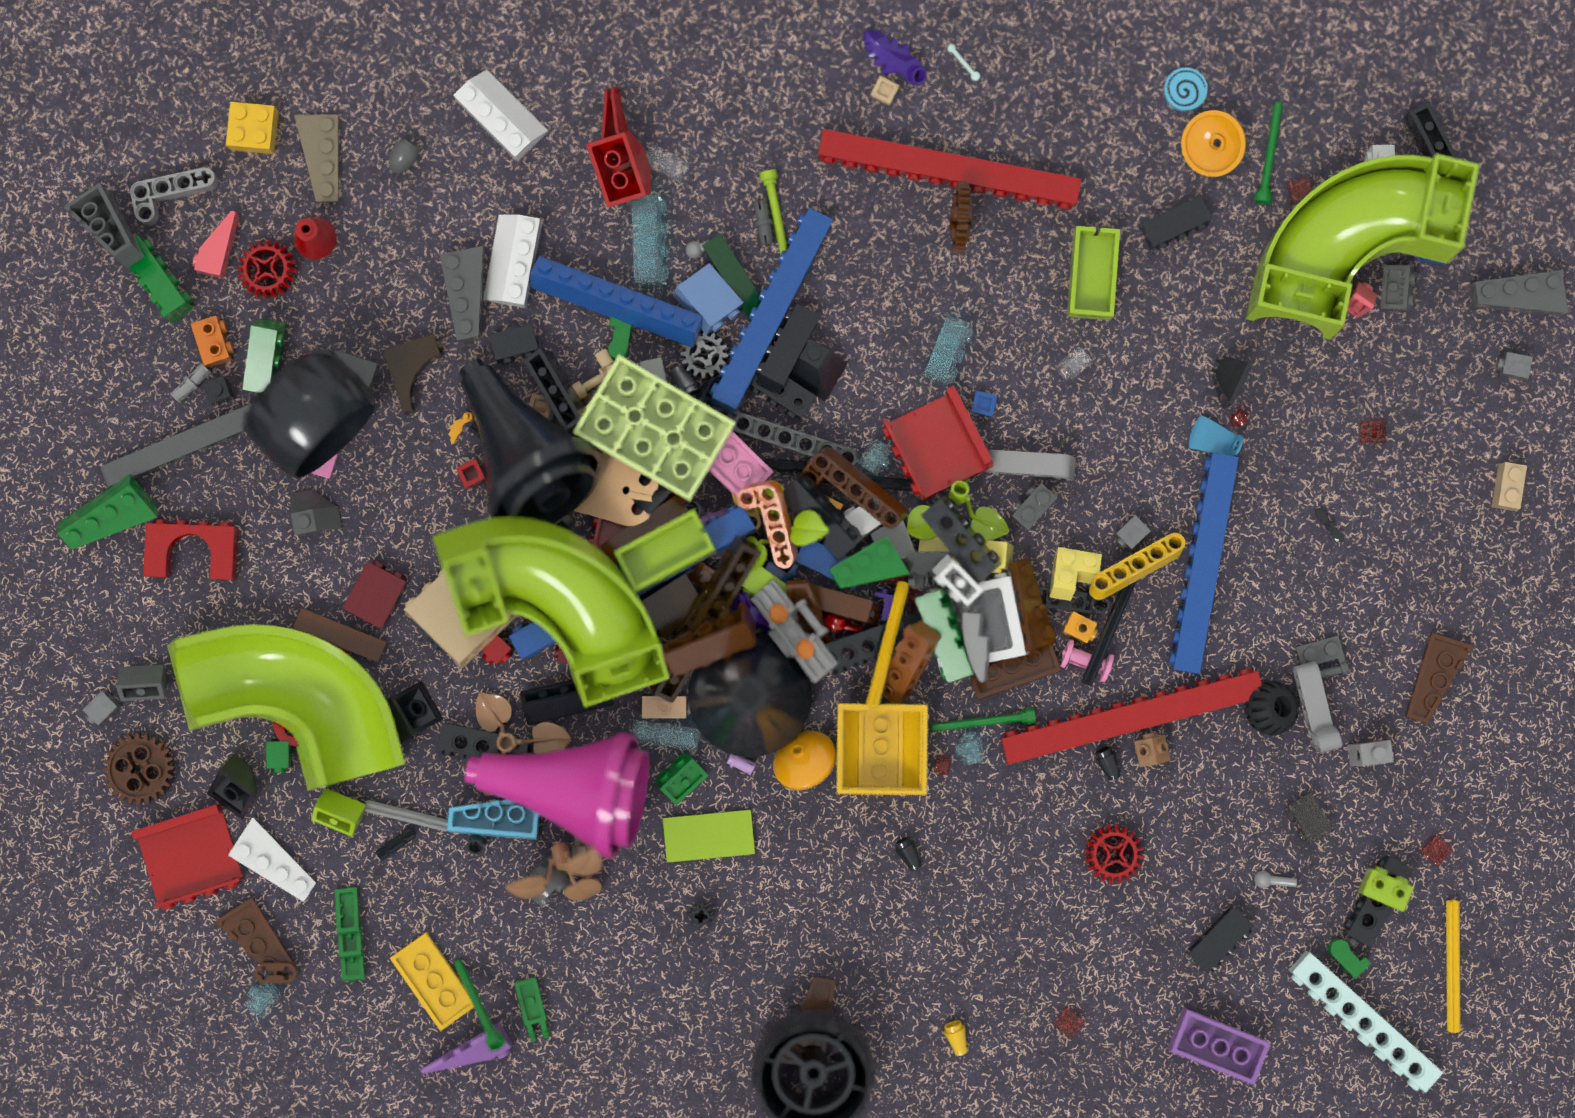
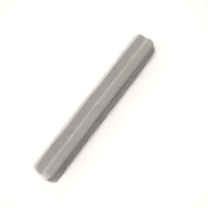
(406, 815)

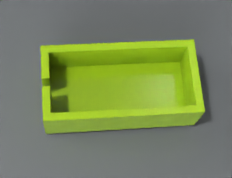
(1093, 273)
(665, 551)

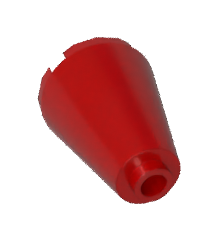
(314, 238)

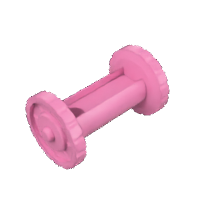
(1082, 658)

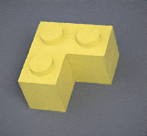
(1072, 567)

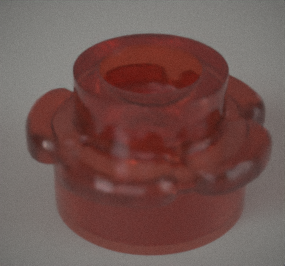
(1239, 418)
(942, 765)

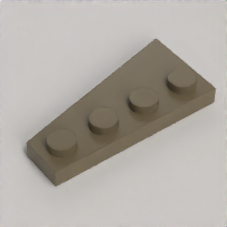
(321, 150)

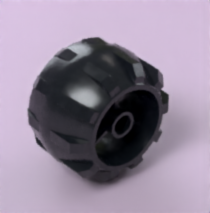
(308, 412)
(845, 1100)

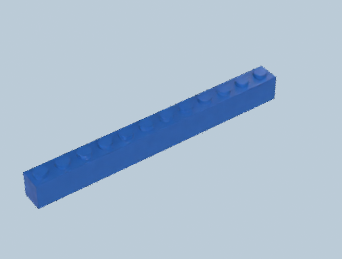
(721, 532)

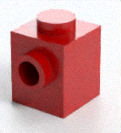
(497, 651)

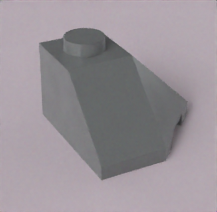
(313, 513)

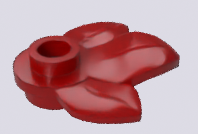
(836, 623)

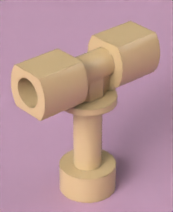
(606, 363)

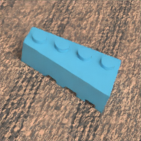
(495, 819)

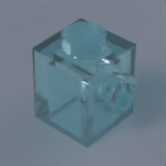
(875, 458)
(970, 749)
(262, 999)

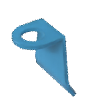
(1212, 437)

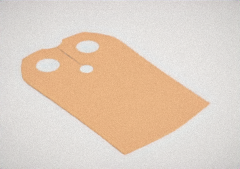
(608, 499)

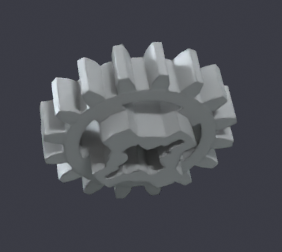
(695, 359)

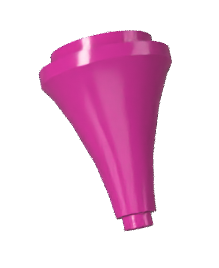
(584, 789)

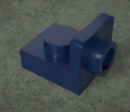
(783, 574)

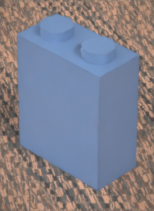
(708, 296)

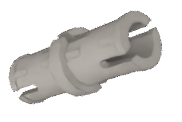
(190, 383)

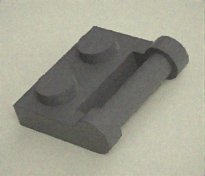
(1324, 651)

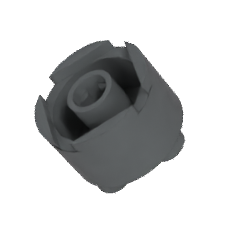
(557, 880)

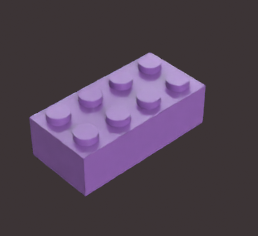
(1218, 1046)

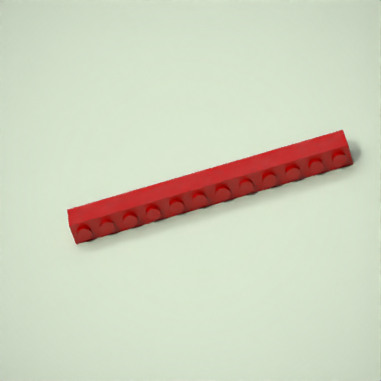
(949, 168)
(1131, 717)

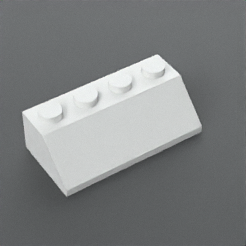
(500, 114)
(512, 260)

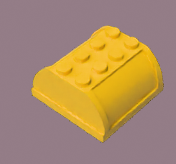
(882, 749)

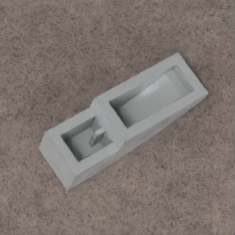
(976, 645)

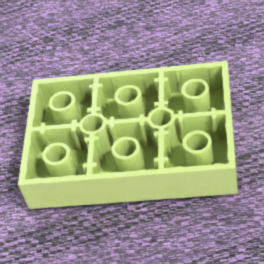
(654, 428)

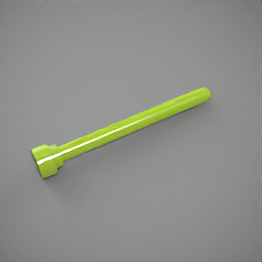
(769, 180)

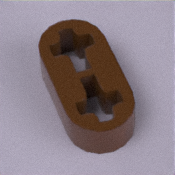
(276, 978)

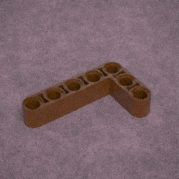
(848, 486)

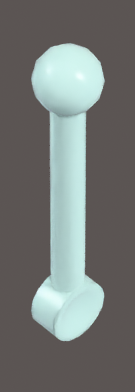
(974, 75)

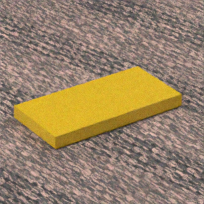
(433, 981)

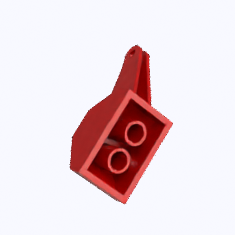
(619, 156)

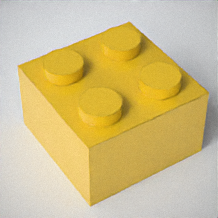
(252, 128)

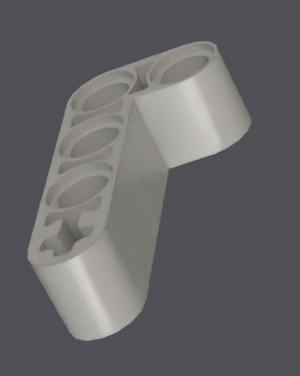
(174, 191)
(1033, 464)
(1315, 708)

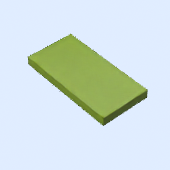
(708, 836)

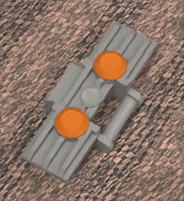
(789, 636)

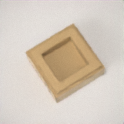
(884, 90)

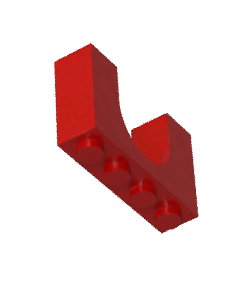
(162, 537)

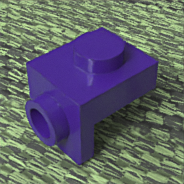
(884, 594)

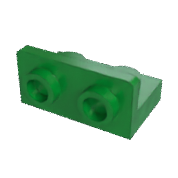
(680, 778)

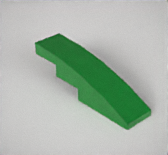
(349, 934)

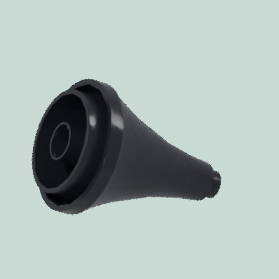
(528, 459)
(754, 728)

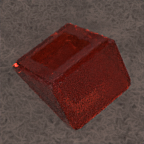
(1373, 432)
(1068, 1022)

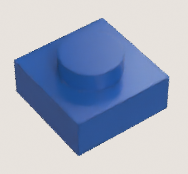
(984, 404)

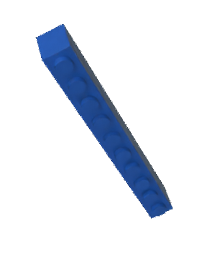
(771, 311)
(1204, 563)

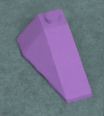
(470, 1052)

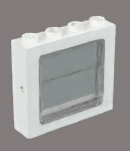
(1001, 617)

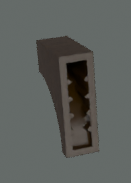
(407, 362)

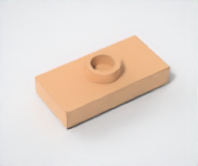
(660, 708)

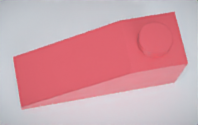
(216, 250)
(1361, 299)

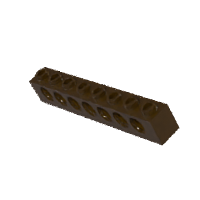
(713, 601)

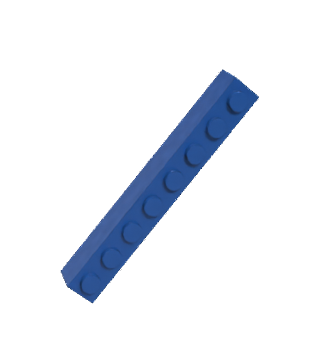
(615, 301)

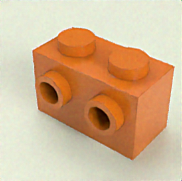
(212, 341)

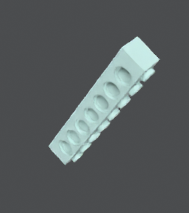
(1426, 1073)

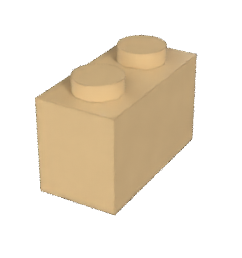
(1509, 486)

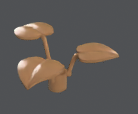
(496, 710)
(583, 864)

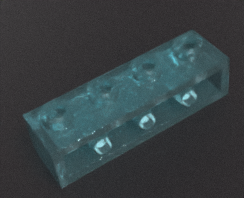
(649, 241)

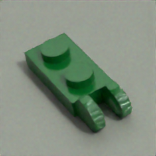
(532, 1006)

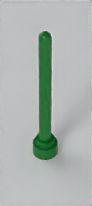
(1264, 195)
(1026, 716)
(493, 1039)

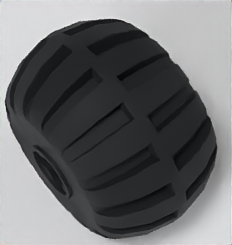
(1272, 708)

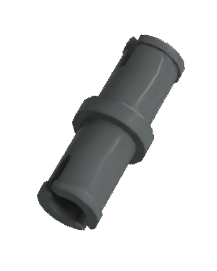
(763, 222)

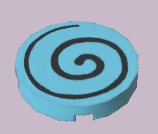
(1185, 89)

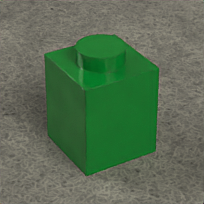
(278, 756)

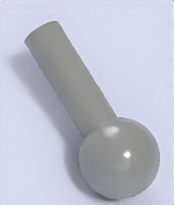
(694, 249)
(1264, 879)

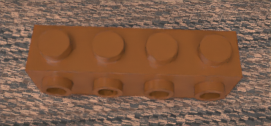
(909, 661)

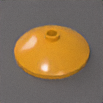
(1200, 146)
(805, 760)

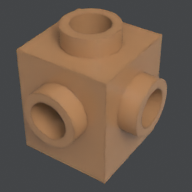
(1152, 750)

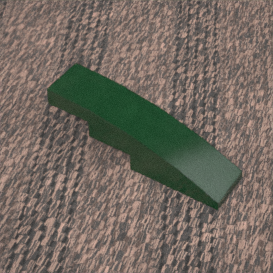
(732, 273)

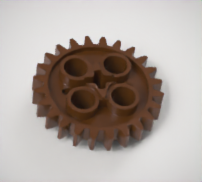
(960, 218)
(155, 757)

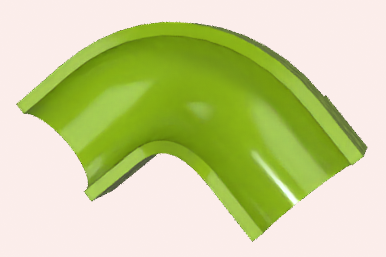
(1353, 218)
(565, 588)
(293, 681)

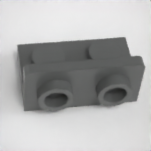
(1398, 287)

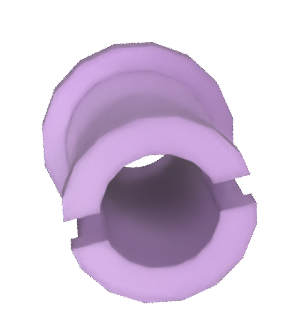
(741, 763)

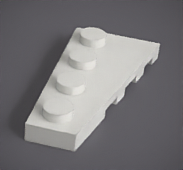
(267, 858)

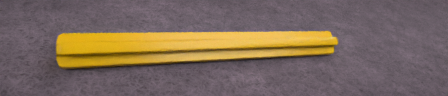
(887, 645)
(1453, 965)

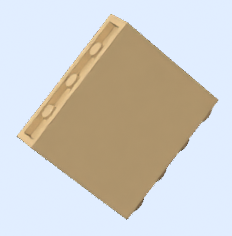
(438, 618)

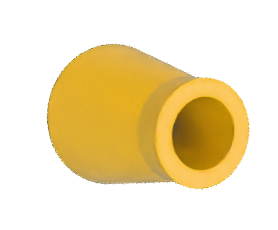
(956, 1036)

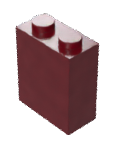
(376, 594)

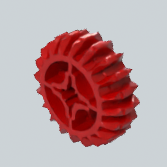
(281, 281)
(1099, 841)

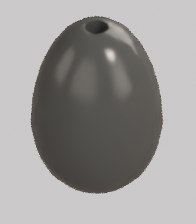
(403, 156)

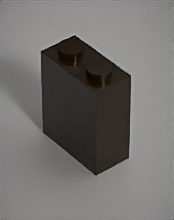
(670, 604)

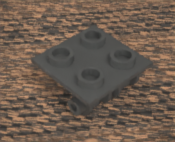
(920, 568)

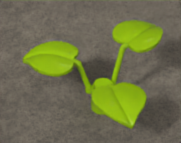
(985, 520)
(807, 529)

